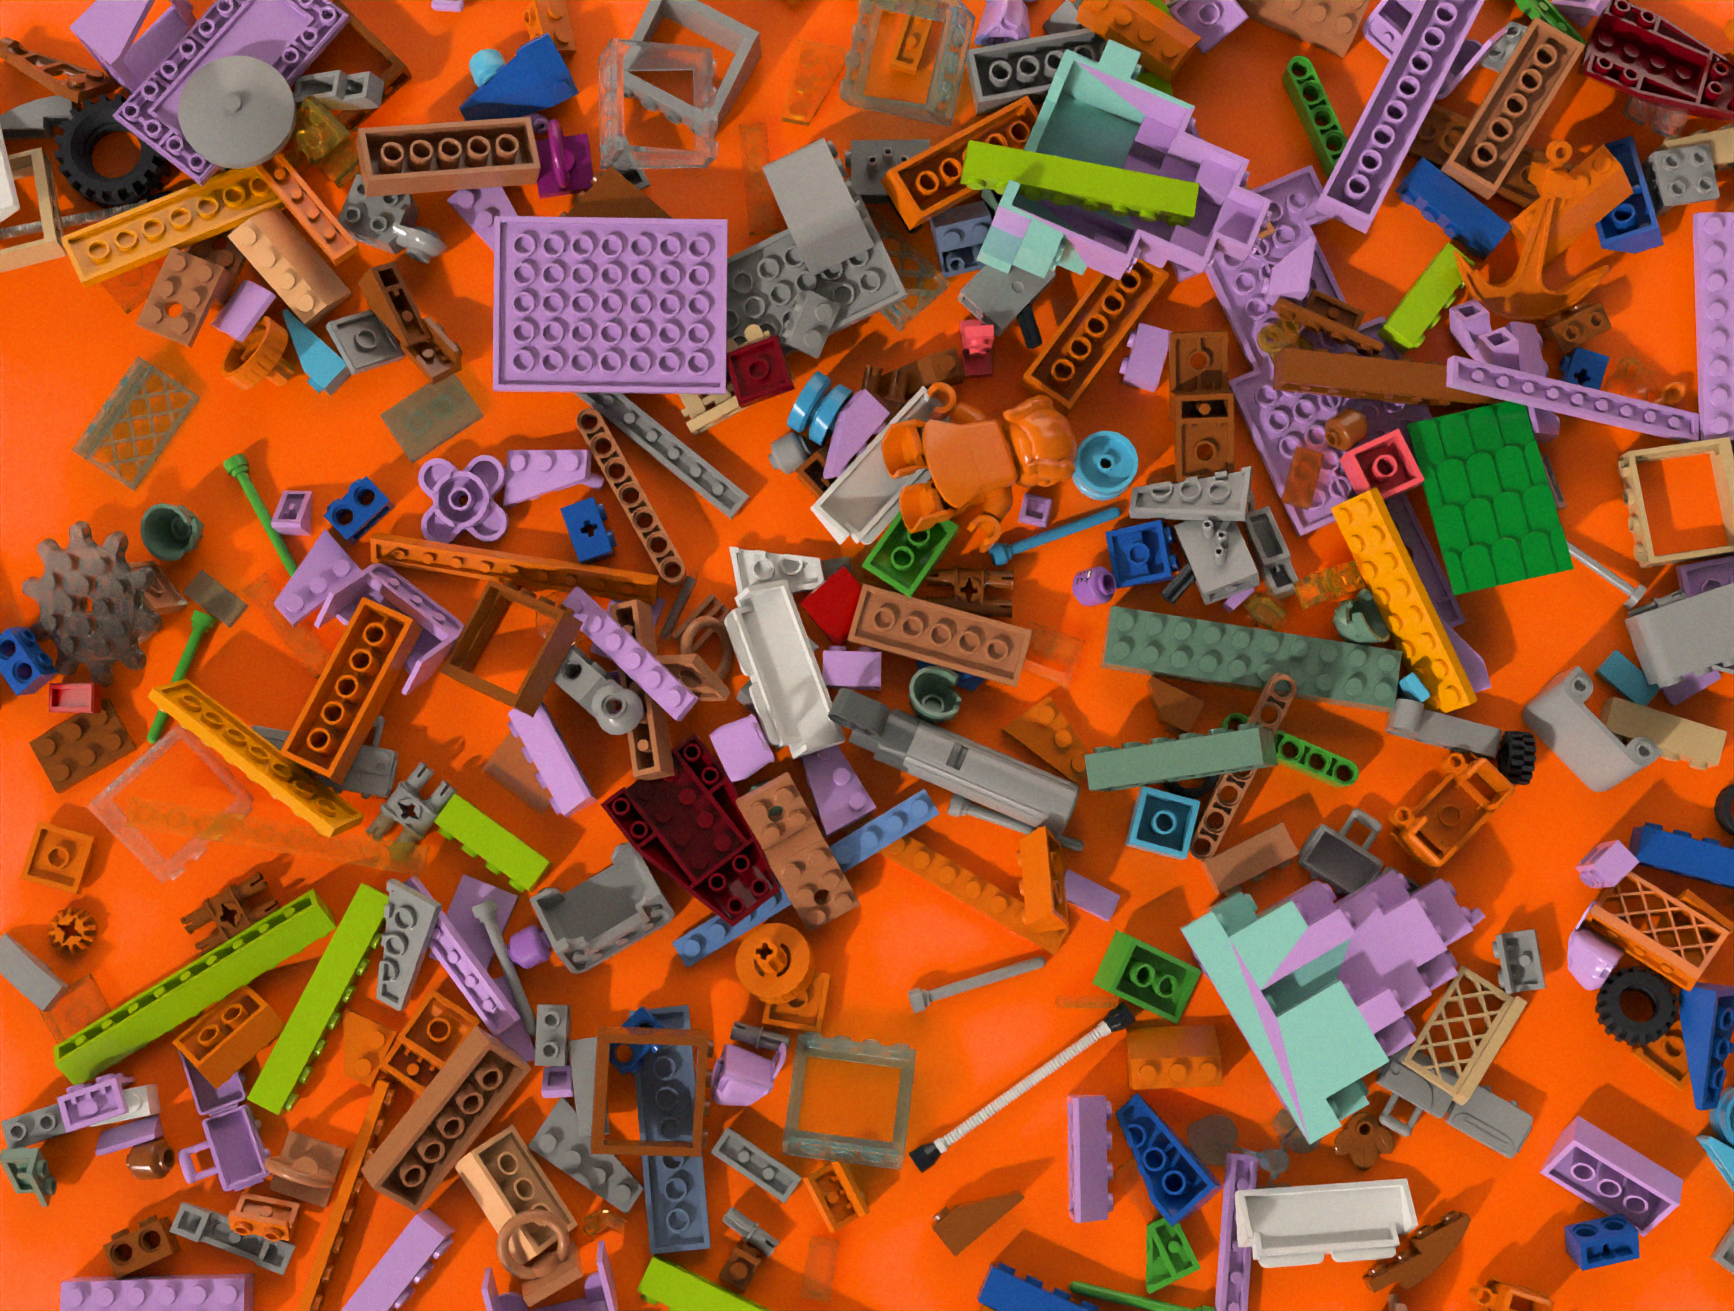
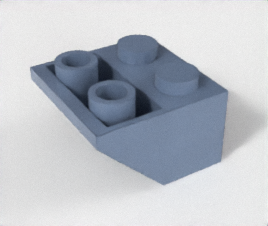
(959, 237)

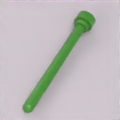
(238, 468)
(200, 624)
(1129, 1299)

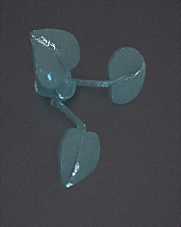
(1216, 1134)

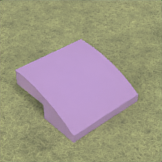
(243, 310)

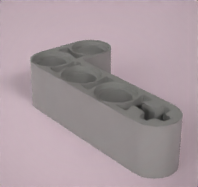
(1442, 730)

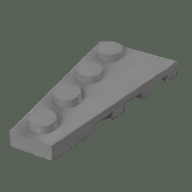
(1210, 498)
(406, 939)
(601, 1173)

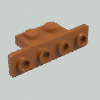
(1331, 318)

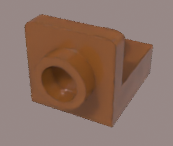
(741, 1265)

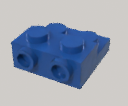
(1142, 554)

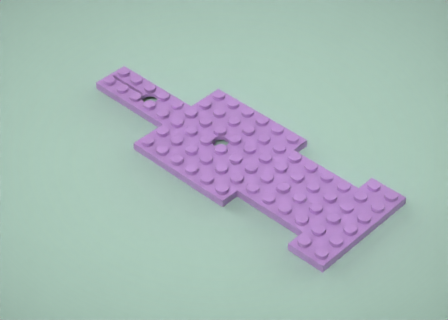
(1292, 419)

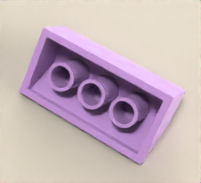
(1543, 422)
(553, 759)
(1088, 1157)
(1612, 1176)

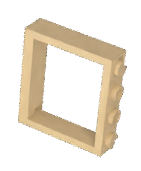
(51, 247)
(1723, 470)

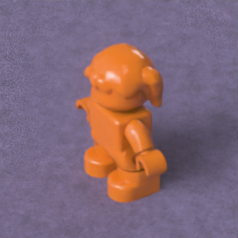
(976, 459)

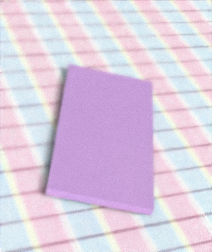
(275, 31)

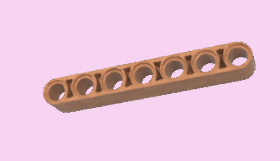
(627, 484)
(1239, 781)

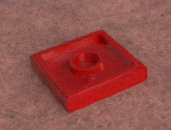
(834, 605)

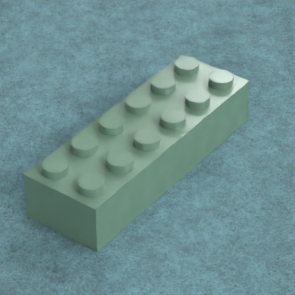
(1181, 759)

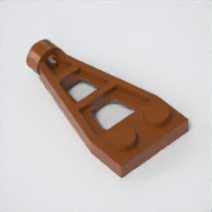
(79, 85)

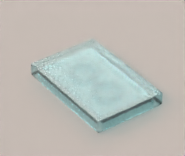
(431, 416)

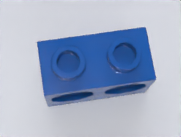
(364, 516)
(17, 664)
(641, 1016)
(1602, 1242)

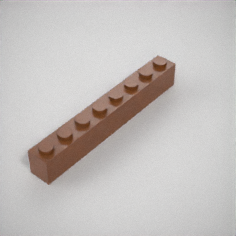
(1370, 379)

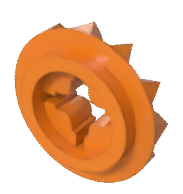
(84, 925)

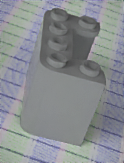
(819, 205)
(1685, 636)

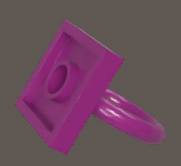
(563, 163)

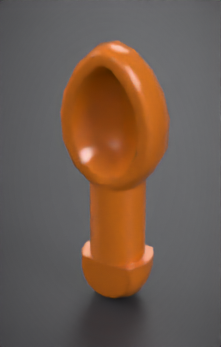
(1671, 394)

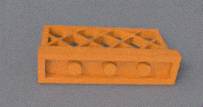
(1648, 949)

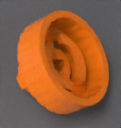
(258, 357)
(763, 953)

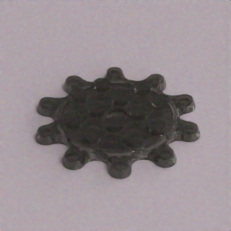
(117, 606)

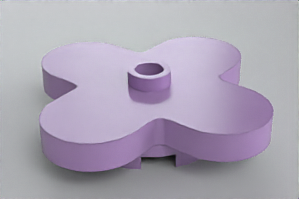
(448, 485)

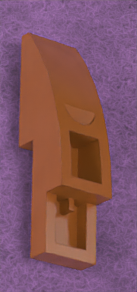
(1431, 1248)

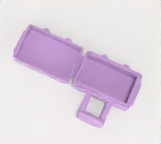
(230, 1133)

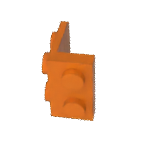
(1687, 938)

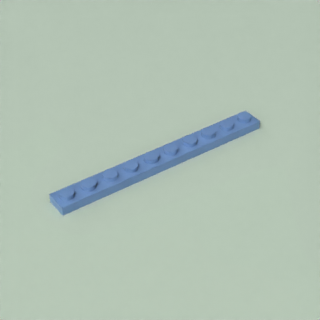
(847, 852)

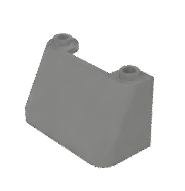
(1580, 737)
(603, 912)

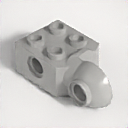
(388, 224)
(598, 693)

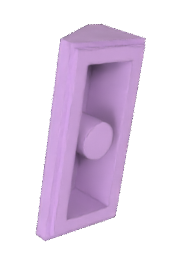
(1090, 896)
(129, 1135)

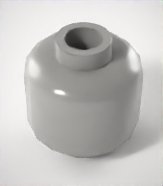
(789, 452)

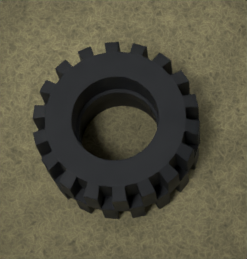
(1653, 988)

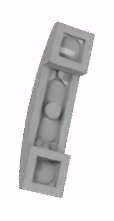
(214, 1229)

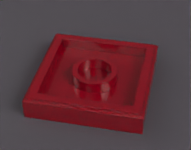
(759, 371)

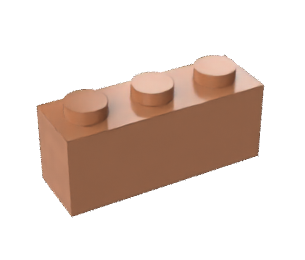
(1250, 859)

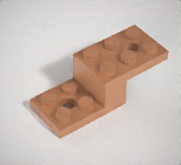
(195, 281)
(797, 852)

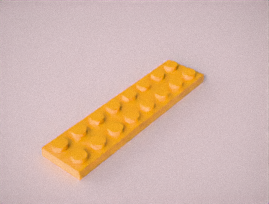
(169, 221)
(1403, 601)
(256, 757)

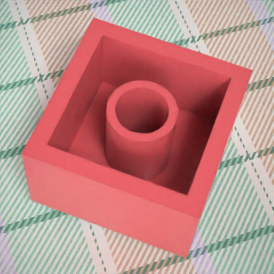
(1384, 465)

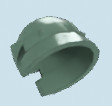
(170, 531)
(1360, 620)
(933, 696)

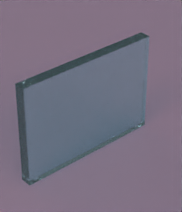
(515, 773)

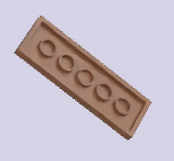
(940, 635)

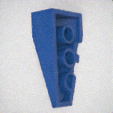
(524, 85)
(1633, 223)
(1707, 1031)
(1171, 1170)

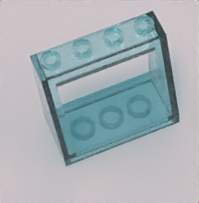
(948, 63)
(849, 1148)

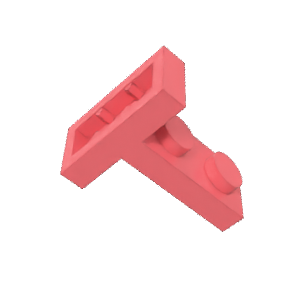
(976, 348)

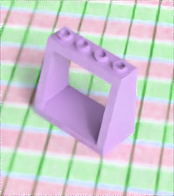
(111, 27)

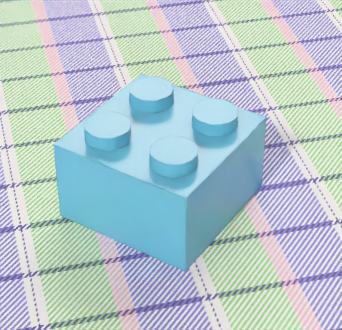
(1162, 823)

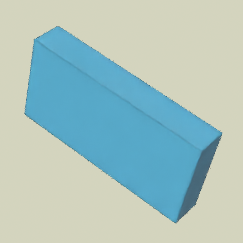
(1626, 679)
(1412, 688)

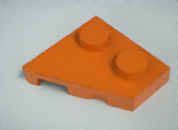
(365, 1046)

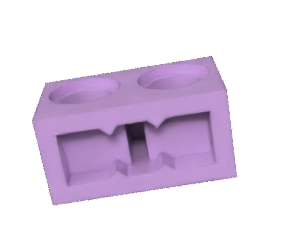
(1606, 865)

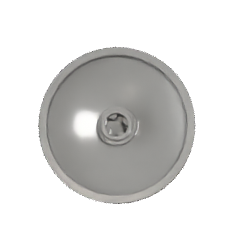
(237, 112)

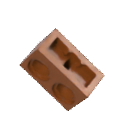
(143, 1250)

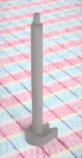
(1634, 593)

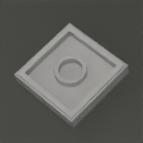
(364, 341)

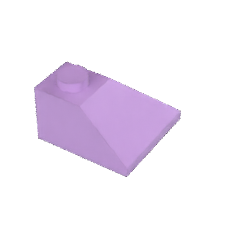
(1291, 275)

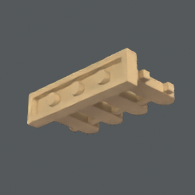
(726, 404)

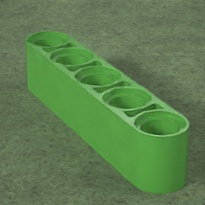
(1317, 109)
(1302, 754)

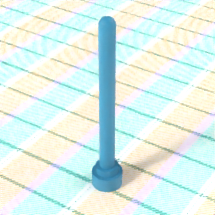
(1002, 552)

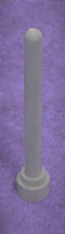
(961, 806)
(487, 914)
(921, 998)

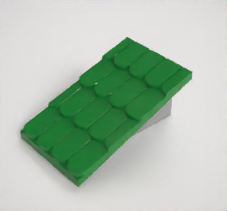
(1489, 497)

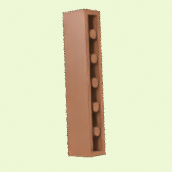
(650, 739)

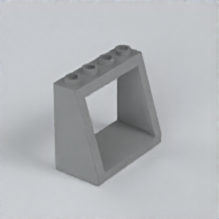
(712, 26)

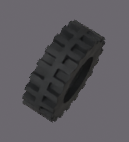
(77, 148)

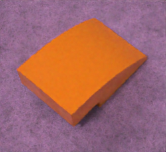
(428, 1042)

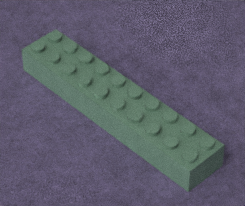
(1248, 657)

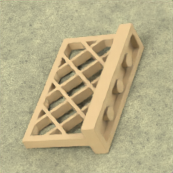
(1488, 1046)

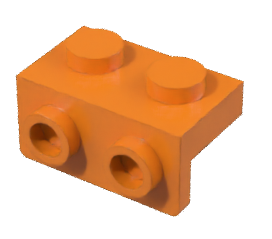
(551, 17)
(837, 1194)
(264, 1217)

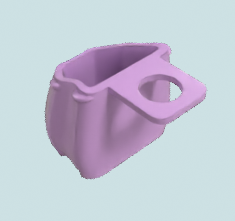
(1003, 23)
(742, 748)
(1591, 956)
(744, 1076)

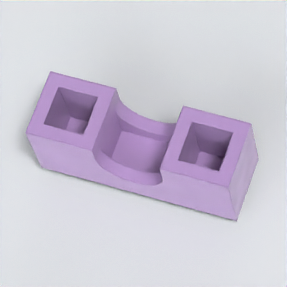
(1473, 332)

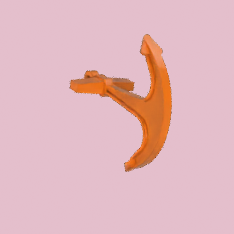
(1524, 294)

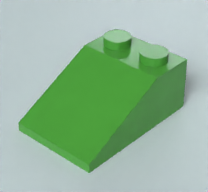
(909, 558)
(1146, 976)

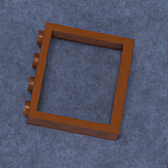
(393, 77)
(479, 629)
(655, 1036)

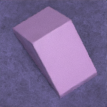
(293, 513)

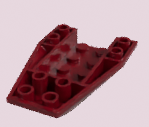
(1658, 63)
(697, 833)

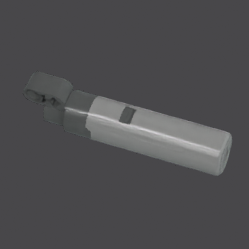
(956, 762)

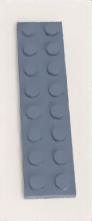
(665, 1113)

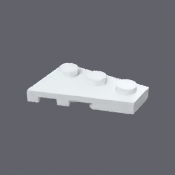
(762, 567)

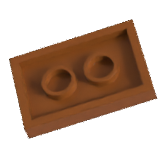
(82, 746)

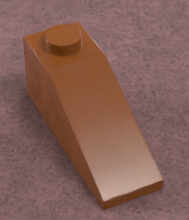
(393, 303)
(934, 368)
(969, 1220)

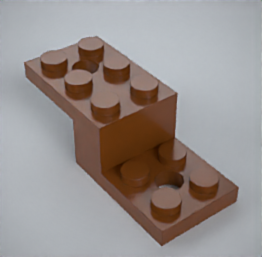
(1200, 403)

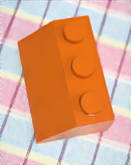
(1042, 881)
(229, 1035)
(1173, 1057)

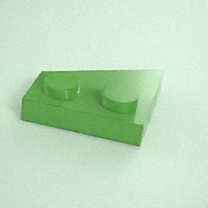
(1167, 1255)

